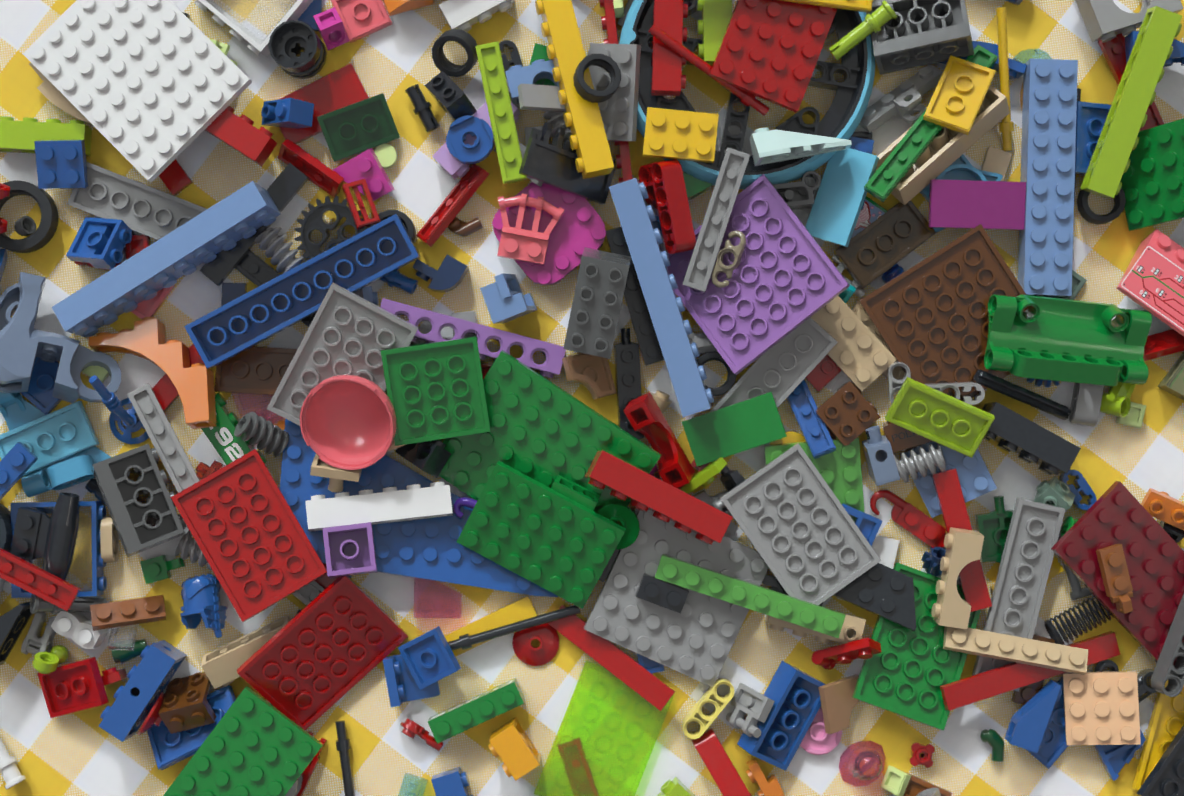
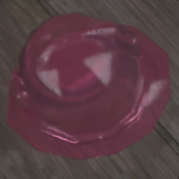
(862, 763)

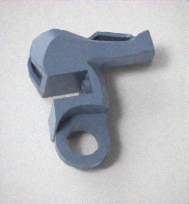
(23, 343)

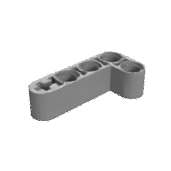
(896, 384)

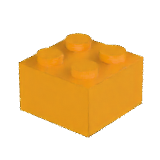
(514, 749)

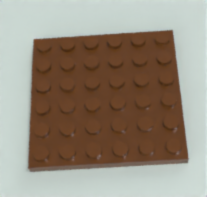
(939, 311)

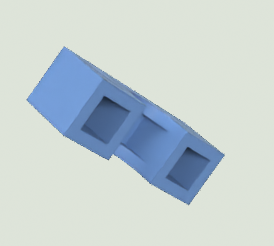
(528, 75)

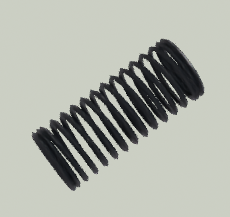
(1054, 634)

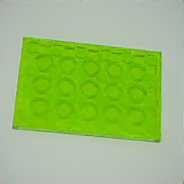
(601, 739)

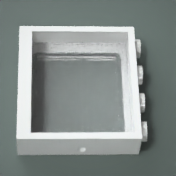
(254, 18)

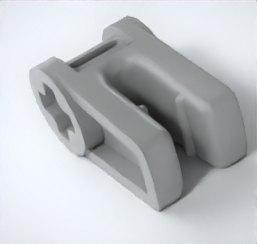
(33, 637)

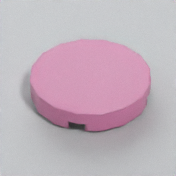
(817, 740)

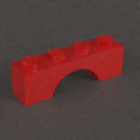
(649, 420)

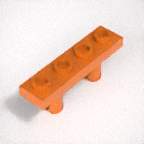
(1164, 508)

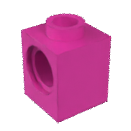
(331, 28)

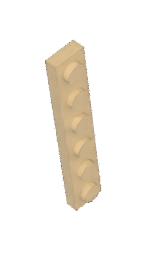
(1016, 649)

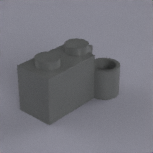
(798, 194)

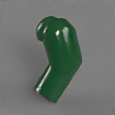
(995, 742)

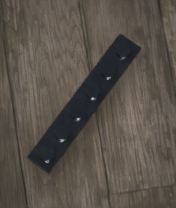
(636, 303)

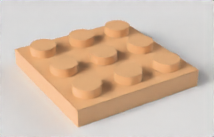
(1101, 708)

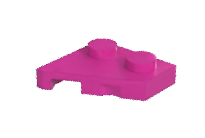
(366, 167)

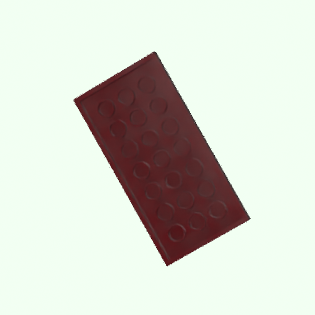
(1151, 558)

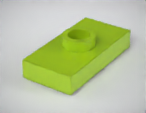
(705, 476)

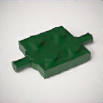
(995, 530)

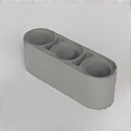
(1086, 404)

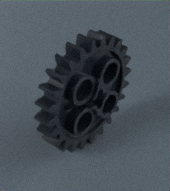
(316, 221)

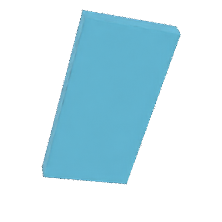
(841, 196)
(52, 436)

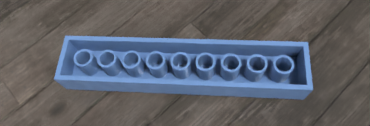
(1049, 175)
(167, 260)
(660, 296)

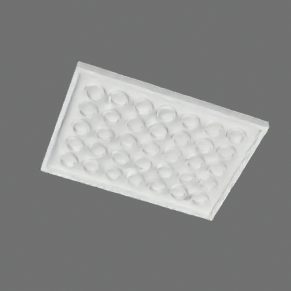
(138, 76)

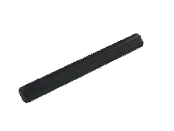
(1021, 394)

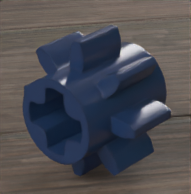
(932, 560)

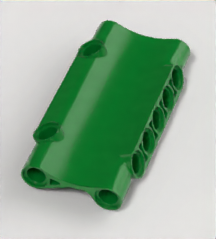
(1067, 340)

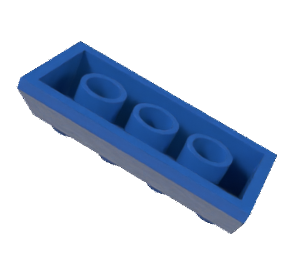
(790, 717)

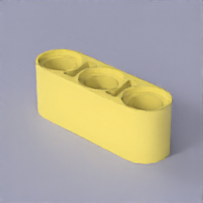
(703, 719)

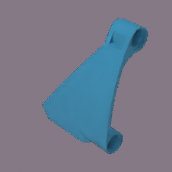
(58, 475)

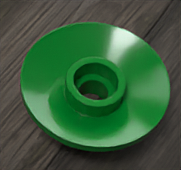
(628, 520)

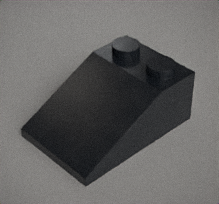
(11, 628)

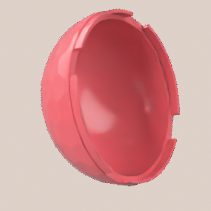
(348, 422)

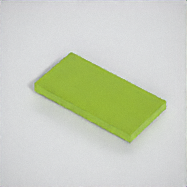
(939, 417)

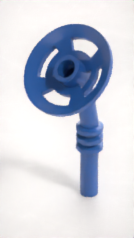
(118, 413)

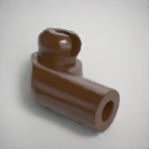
(463, 228)

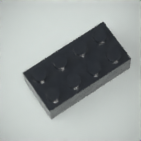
(1030, 440)

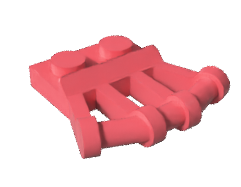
(522, 243)

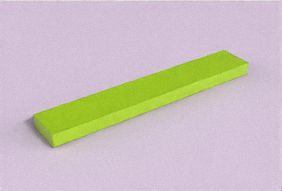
(500, 112)

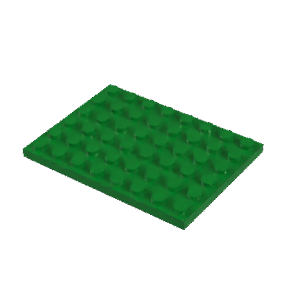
(538, 434)

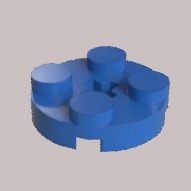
(457, 135)

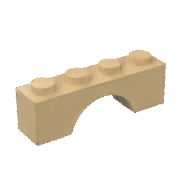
(961, 549)

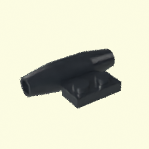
(47, 537)

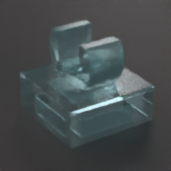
(413, 785)

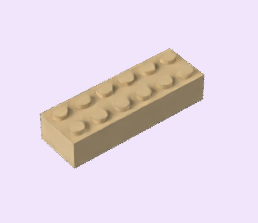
(946, 147)

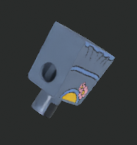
(882, 463)

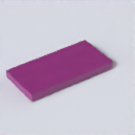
(976, 203)

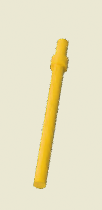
(1006, 124)

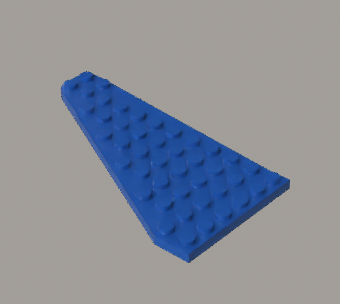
(402, 548)

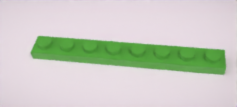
(750, 596)

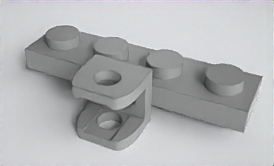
(902, 100)

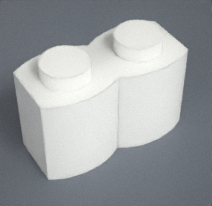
(79, 628)

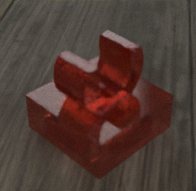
(204, 470)

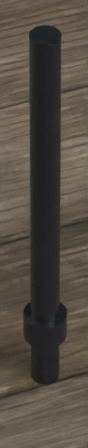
(466, 641)
(343, 747)

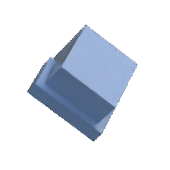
(506, 299)

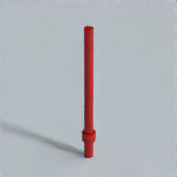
(745, 97)

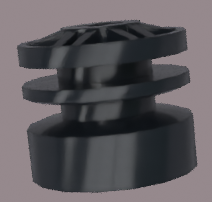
(289, 40)

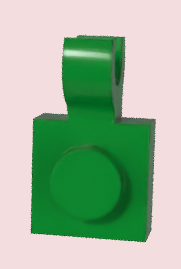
(158, 568)

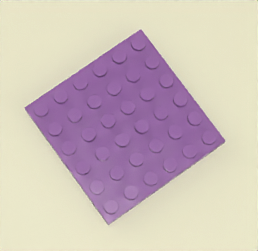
(774, 288)

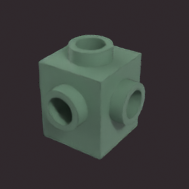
(1054, 493)

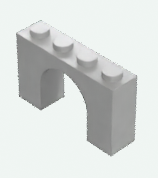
(1107, 20)

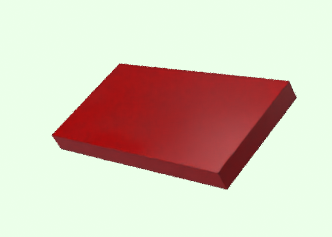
(327, 94)

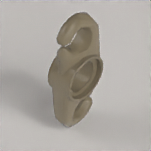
(729, 248)

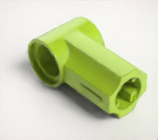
(1117, 400)

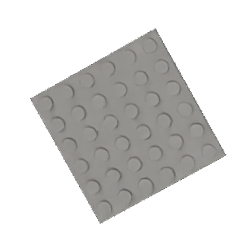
(706, 628)

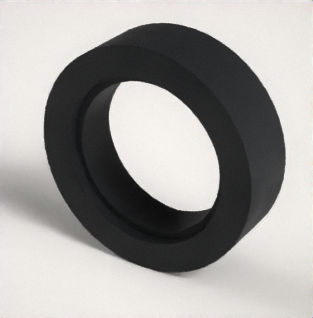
(48, 222)

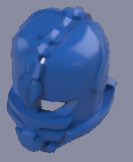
(202, 601)

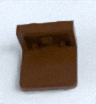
(847, 413)
(186, 703)

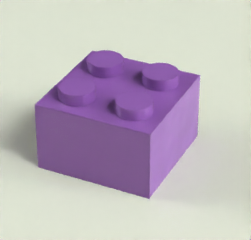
(349, 550)

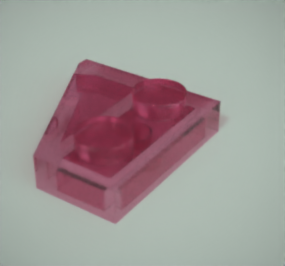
(436, 600)

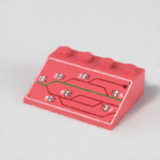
(1157, 279)

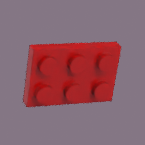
(73, 687)

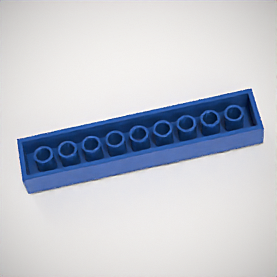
(301, 291)

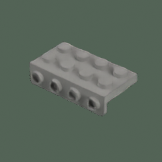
(621, 110)

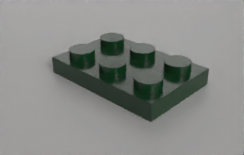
(358, 127)

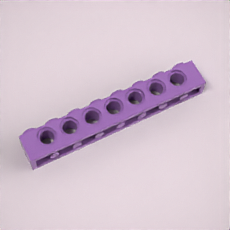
(552, 352)

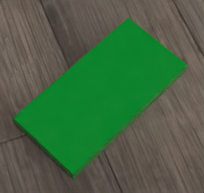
(734, 428)

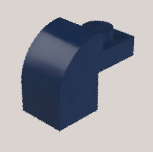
(446, 278)

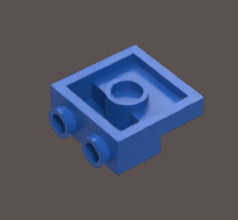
(100, 242)

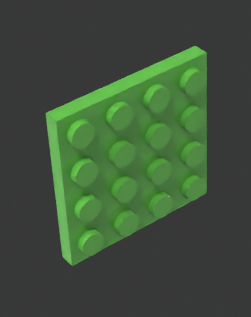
(839, 469)

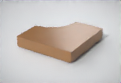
(591, 372)
(838, 703)

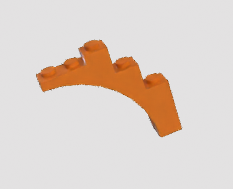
(149, 342)

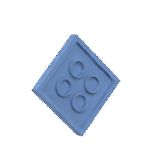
(972, 475)

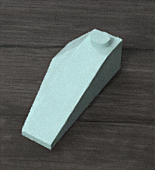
(785, 145)

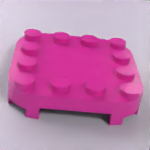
(576, 229)

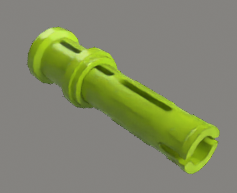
(872, 23)

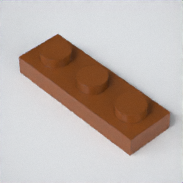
(128, 612)

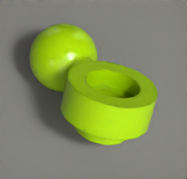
(48, 661)

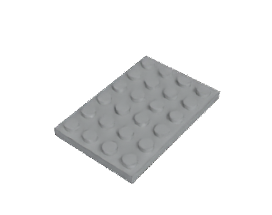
(340, 341)
(800, 528)

